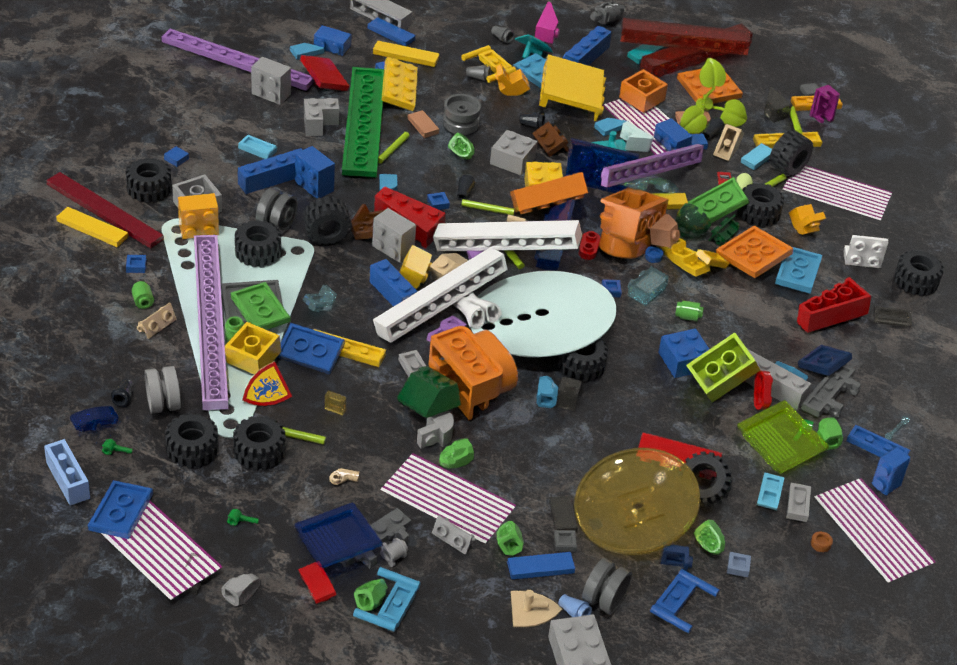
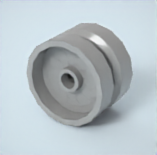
(166, 389)

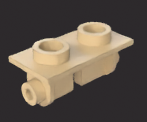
(157, 321)

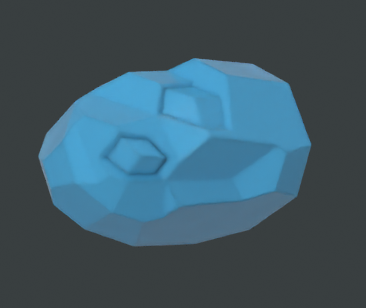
(546, 392)

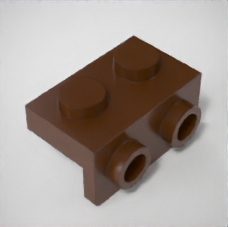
(550, 139)
(363, 223)

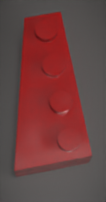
(422, 215)
(834, 306)

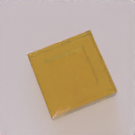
(335, 402)

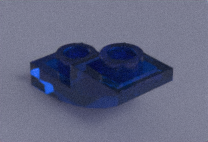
(89, 418)

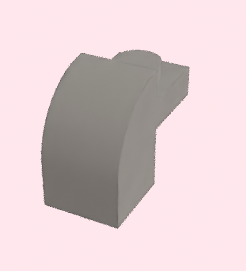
(438, 429)

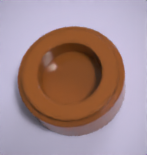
(821, 541)

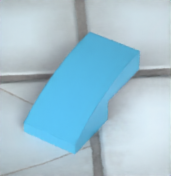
(770, 491)

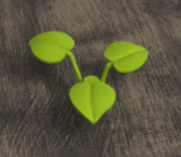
(733, 114)

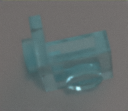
(321, 301)

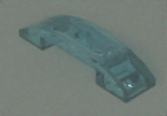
(660, 183)

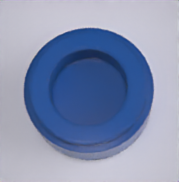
(653, 254)

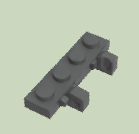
(824, 395)
(387, 528)

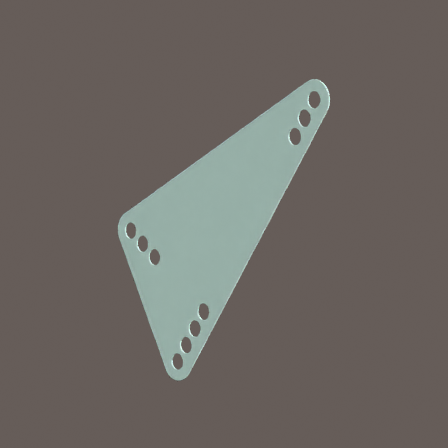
(288, 270)

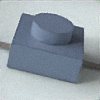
(738, 564)

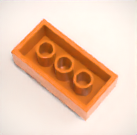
(547, 192)

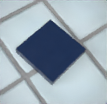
(825, 360)

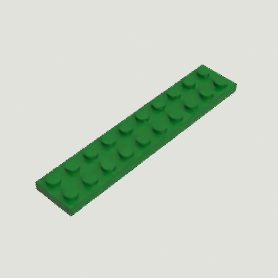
(363, 123)

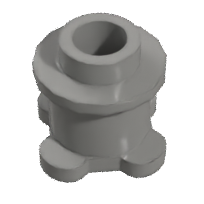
(394, 551)

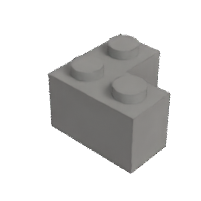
(319, 113)

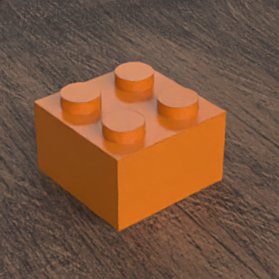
(643, 90)

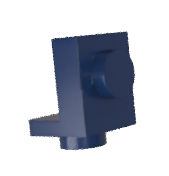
(677, 556)

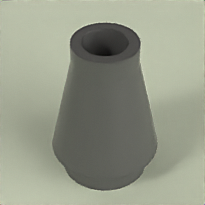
(505, 34)
(479, 72)

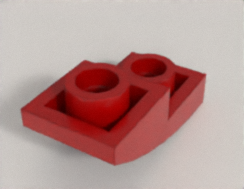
(317, 582)

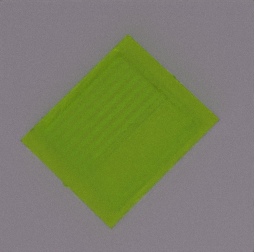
(782, 437)

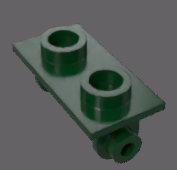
(727, 229)

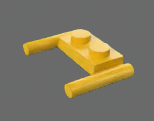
(489, 58)

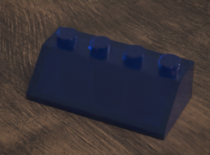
(550, 258)

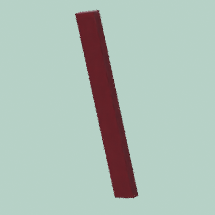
(105, 210)

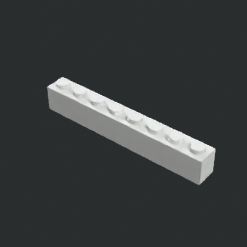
(508, 235)
(440, 294)

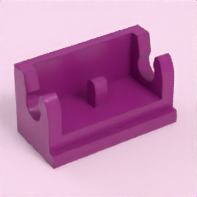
(824, 104)

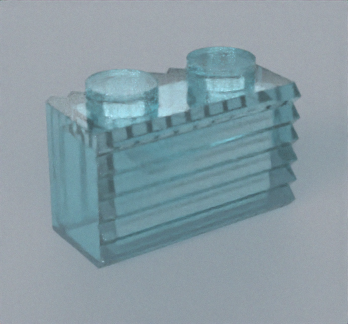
(647, 285)

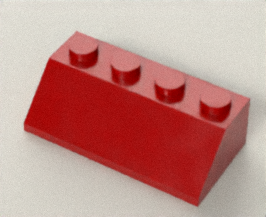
(678, 449)

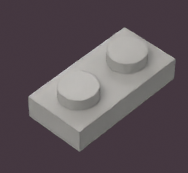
(411, 361)
(798, 502)

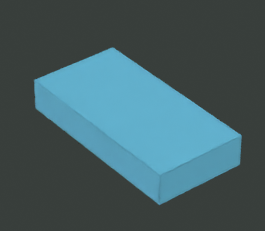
(257, 147)
(757, 156)

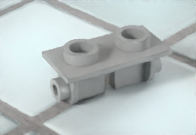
(453, 535)

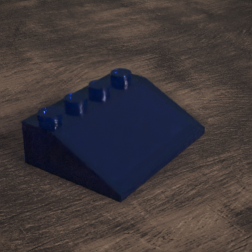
(591, 160)

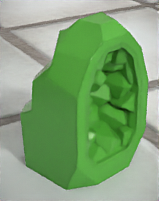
(461, 146)
(830, 432)
(457, 454)
(710, 537)
(510, 538)
(370, 594)

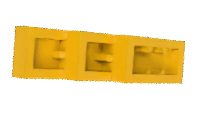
(685, 258)

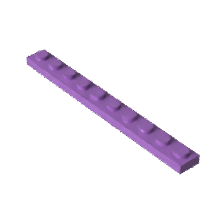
(226, 55)
(651, 165)

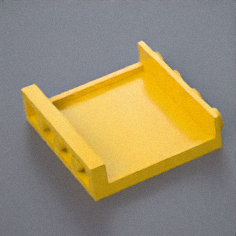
(573, 85)

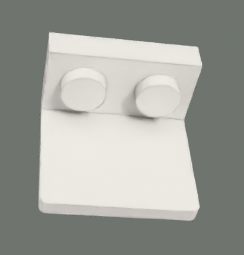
(865, 251)

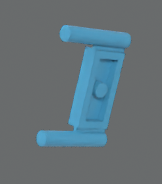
(395, 604)

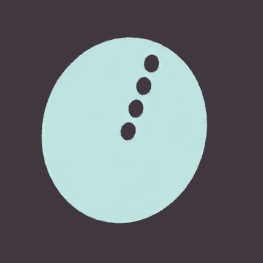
(576, 317)

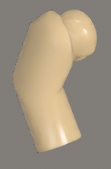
(342, 475)

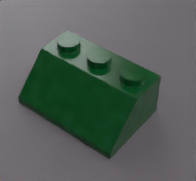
(429, 392)

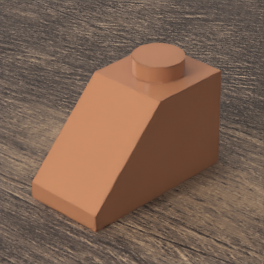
(665, 232)

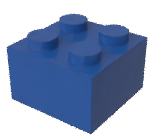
(314, 172)
(681, 349)

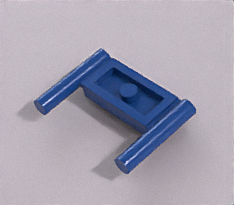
(677, 595)

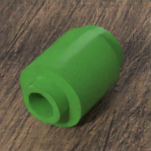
(142, 295)
(689, 310)
(232, 326)

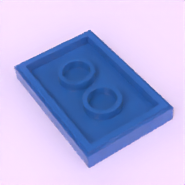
(310, 348)
(120, 509)

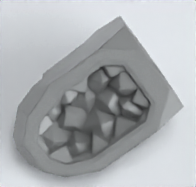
(240, 589)

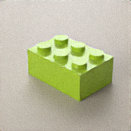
(723, 367)

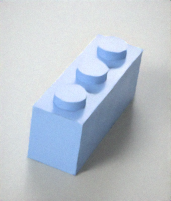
(67, 472)

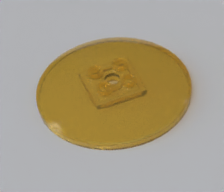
(632, 477)

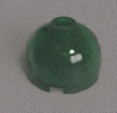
(691, 222)

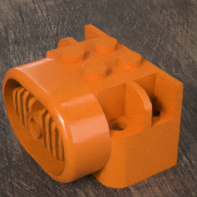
(628, 222)
(474, 362)

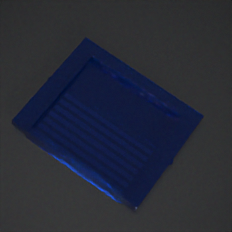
(337, 535)

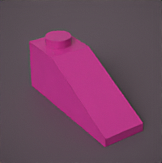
(547, 25)

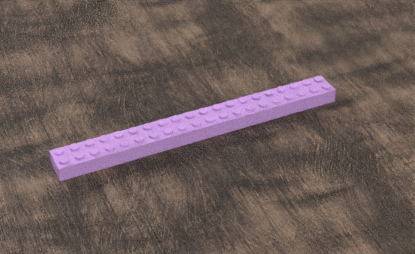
(210, 323)

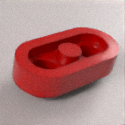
(589, 245)
(762, 390)

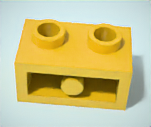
(416, 266)

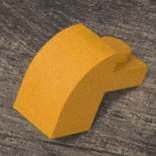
(511, 84)
(805, 219)

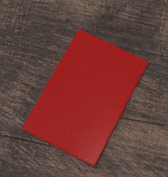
(324, 73)

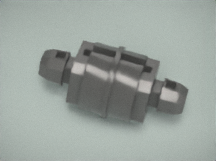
(607, 12)

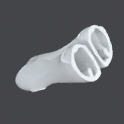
(478, 310)

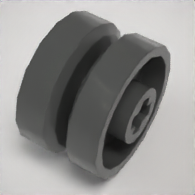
(461, 114)
(277, 208)
(607, 586)

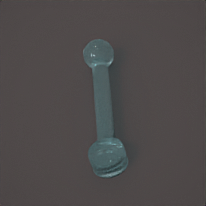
(904, 420)

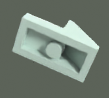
(636, 138)

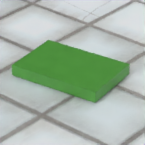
(721, 200)
(260, 306)

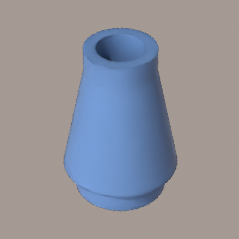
(574, 606)

